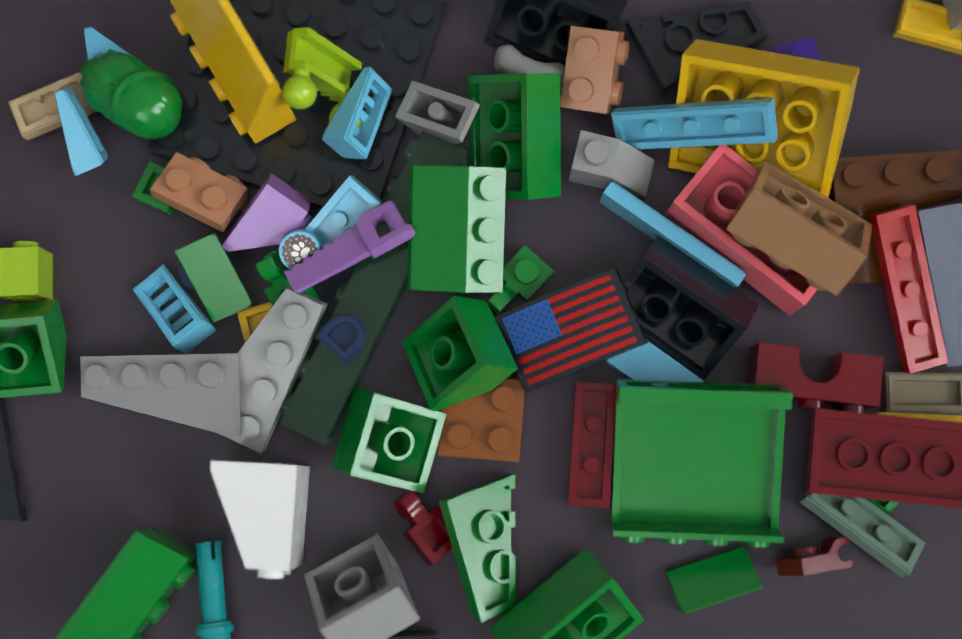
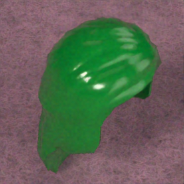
(131, 94)

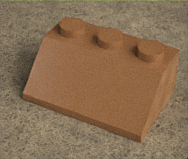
(801, 229)

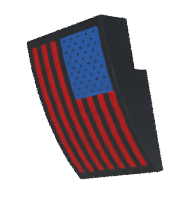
(571, 329)

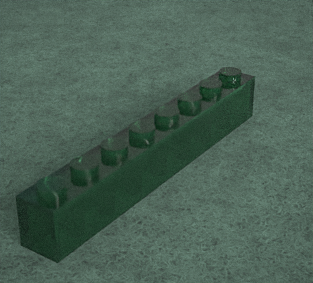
(370, 296)

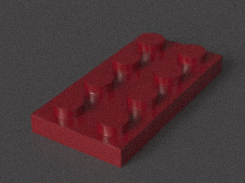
(885, 458)

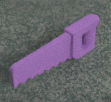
(352, 247)

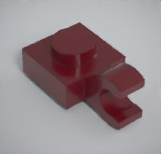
(427, 528)
(807, 561)

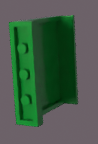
(698, 461)

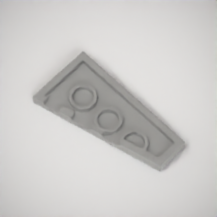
(271, 364)
(173, 387)

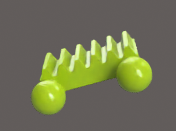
(316, 67)

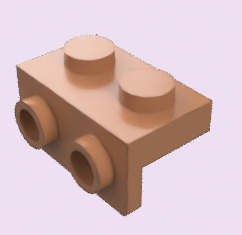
(593, 69)
(200, 192)

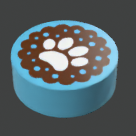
(297, 246)

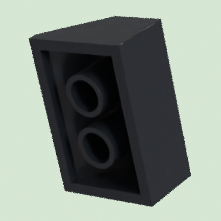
(543, 26)
(687, 308)

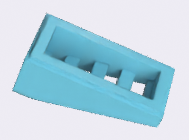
(342, 131)
(81, 138)
(190, 328)

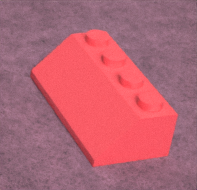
(705, 212)

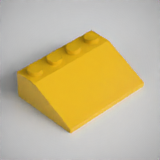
(236, 64)
(809, 100)

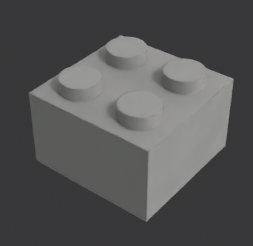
(361, 594)

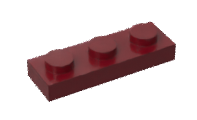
(592, 445)

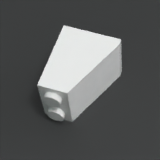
(265, 512)

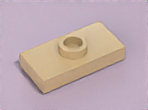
(38, 110)

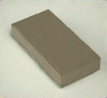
(922, 393)

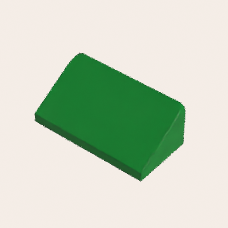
(213, 277)
(713, 580)

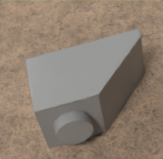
(437, 112)
(608, 160)

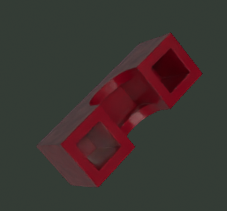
(850, 383)

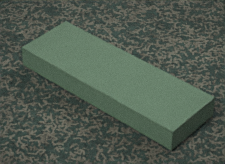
(869, 529)

